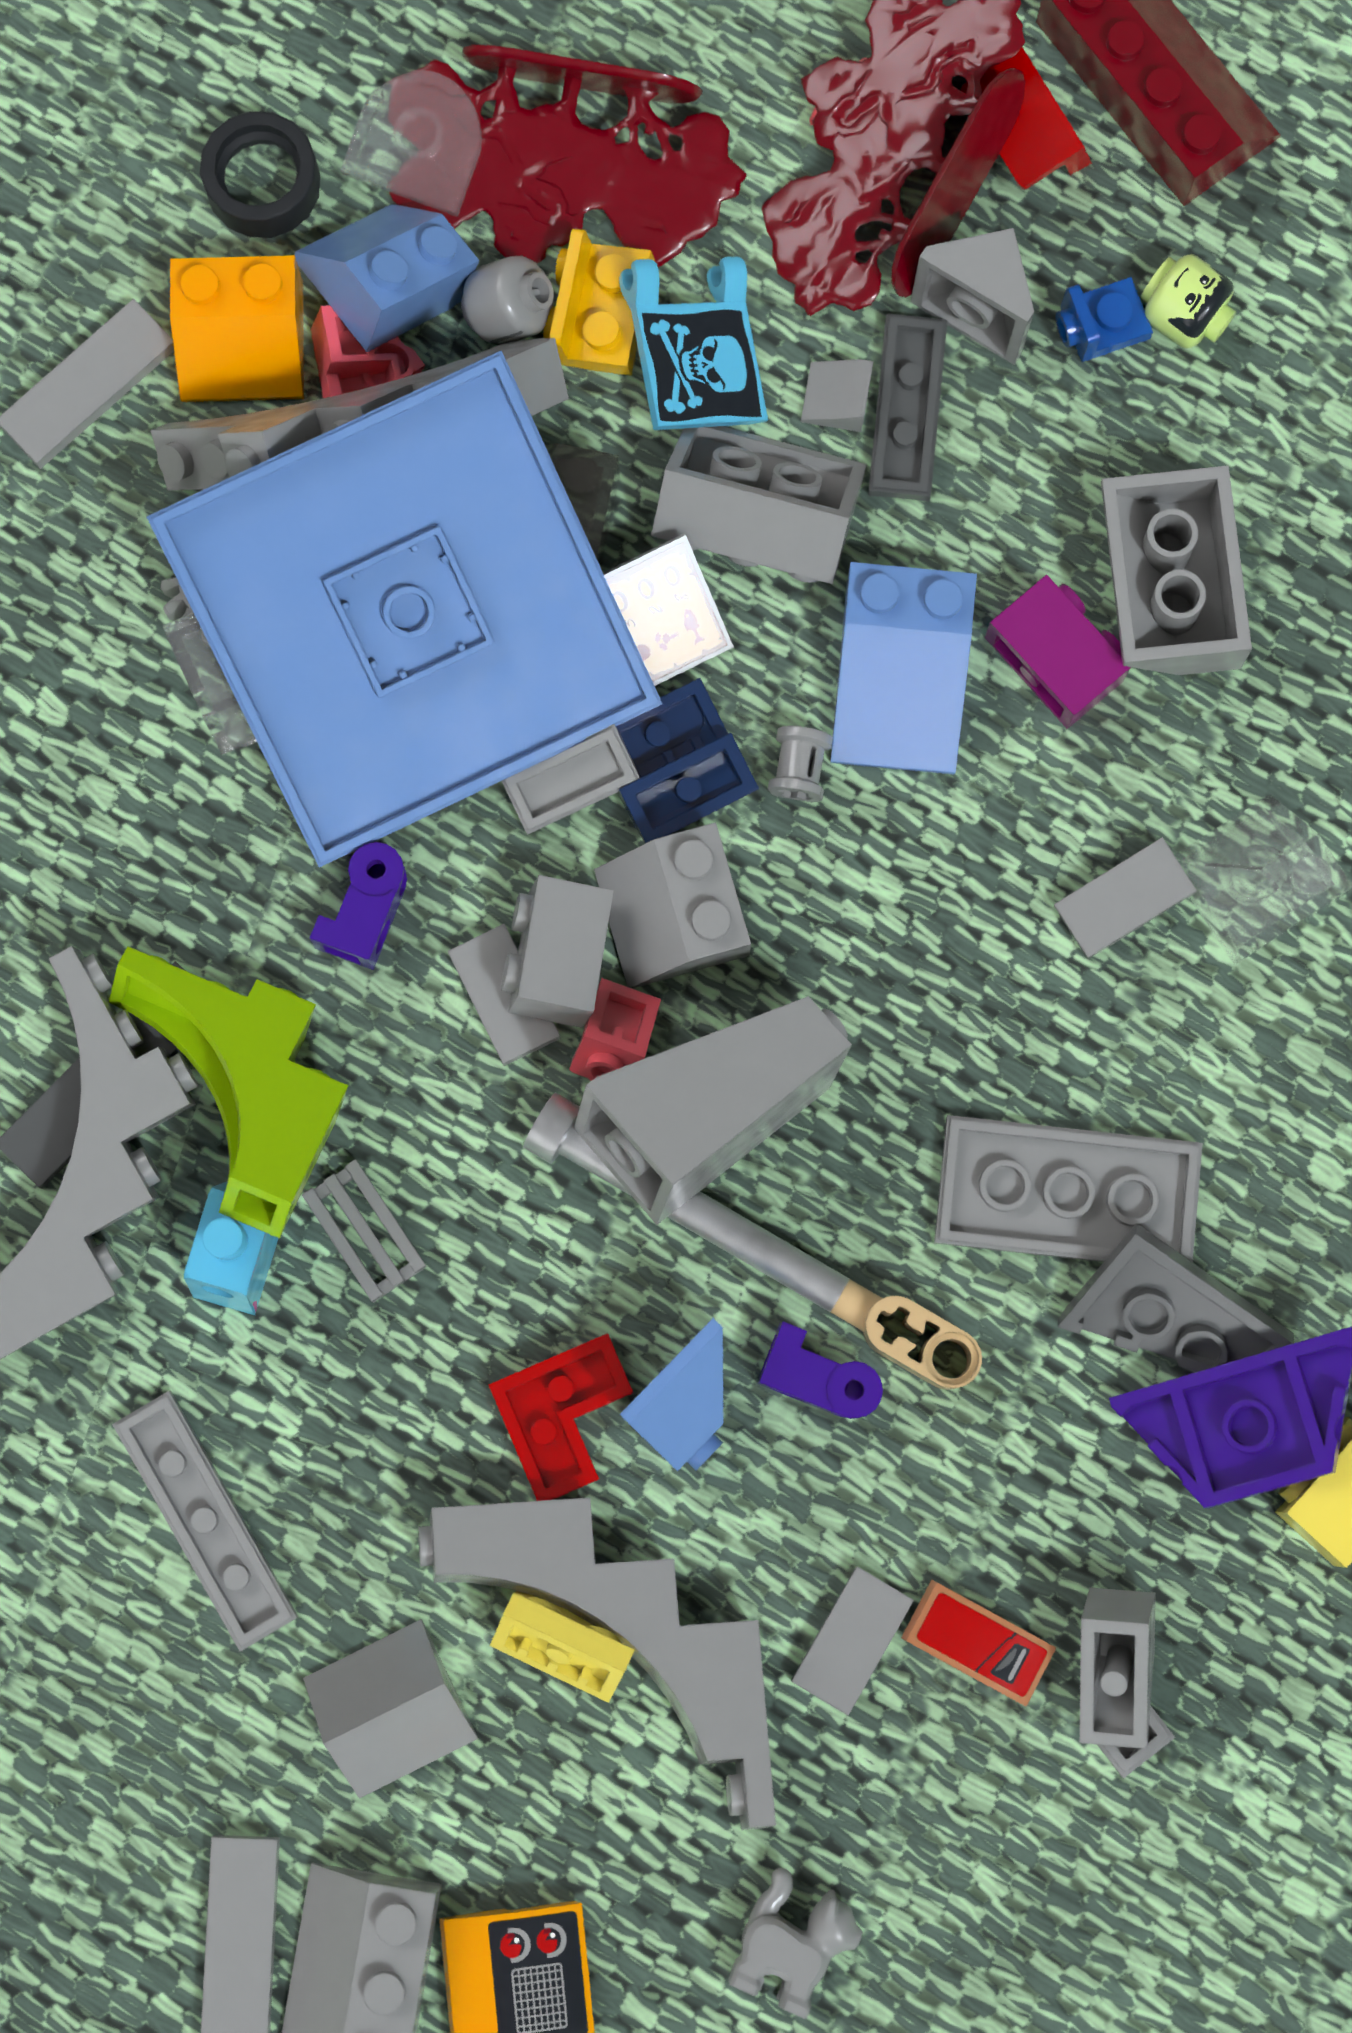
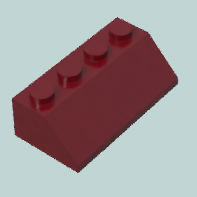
(1160, 87)

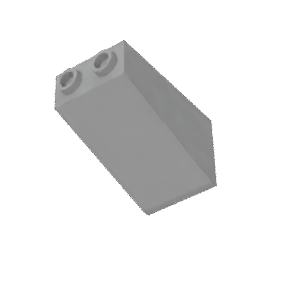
(706, 1104)

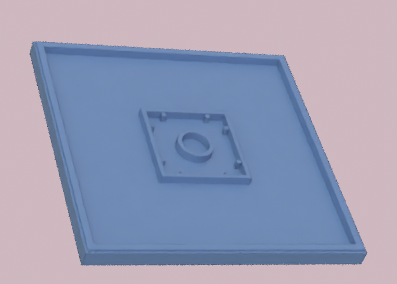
(406, 608)

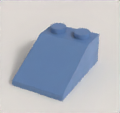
(903, 667)

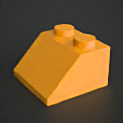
(237, 328)

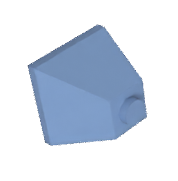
(684, 1402)

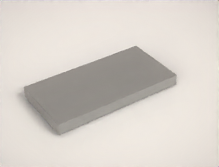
(1063, 1189)

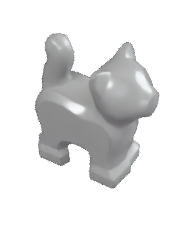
(793, 1954)

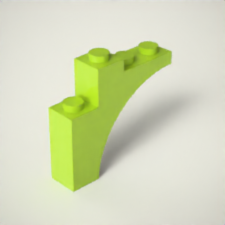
(246, 1054)

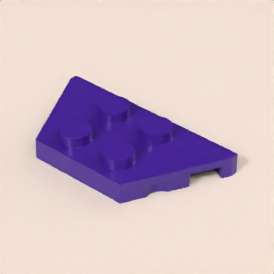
(1249, 1420)

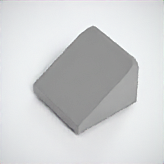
(837, 393)

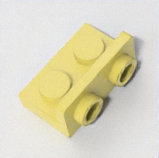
(562, 1645)

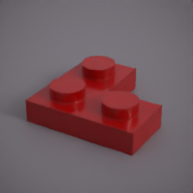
(542, 1409)

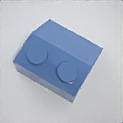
(389, 271)

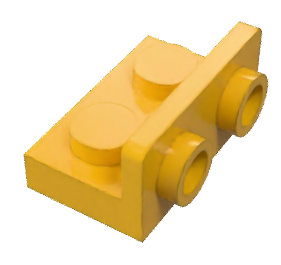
(590, 314)

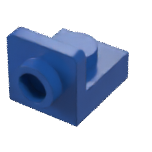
(1102, 319)

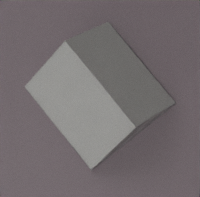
(978, 289)
(388, 1709)

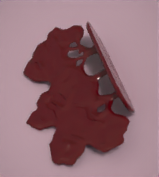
(883, 125)
(549, 169)

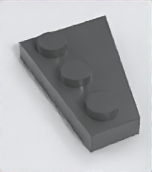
(1169, 1306)

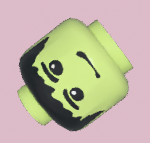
(1188, 301)

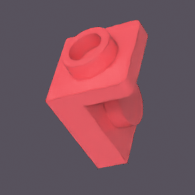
(615, 1031)

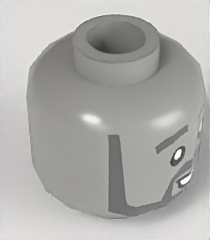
(507, 300)

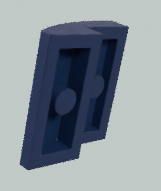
(683, 762)

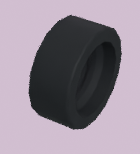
(246, 131)

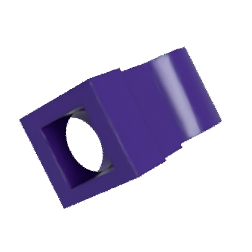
(367, 909)
(841, 1389)

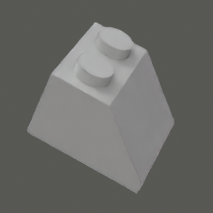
(674, 907)

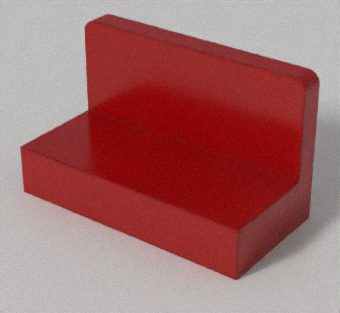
(1042, 134)

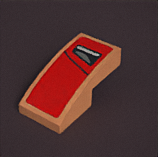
(978, 1643)

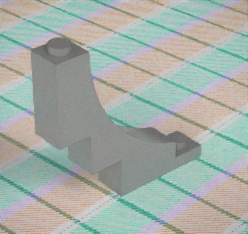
(702, 1669)

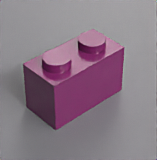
(1058, 650)

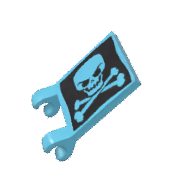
(696, 355)

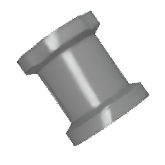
(800, 763)

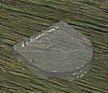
(417, 140)

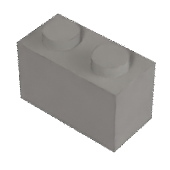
(558, 951)

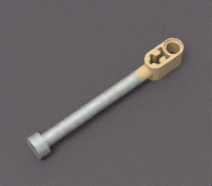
(555, 1135)

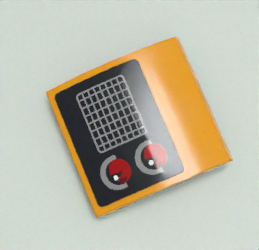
(518, 1970)

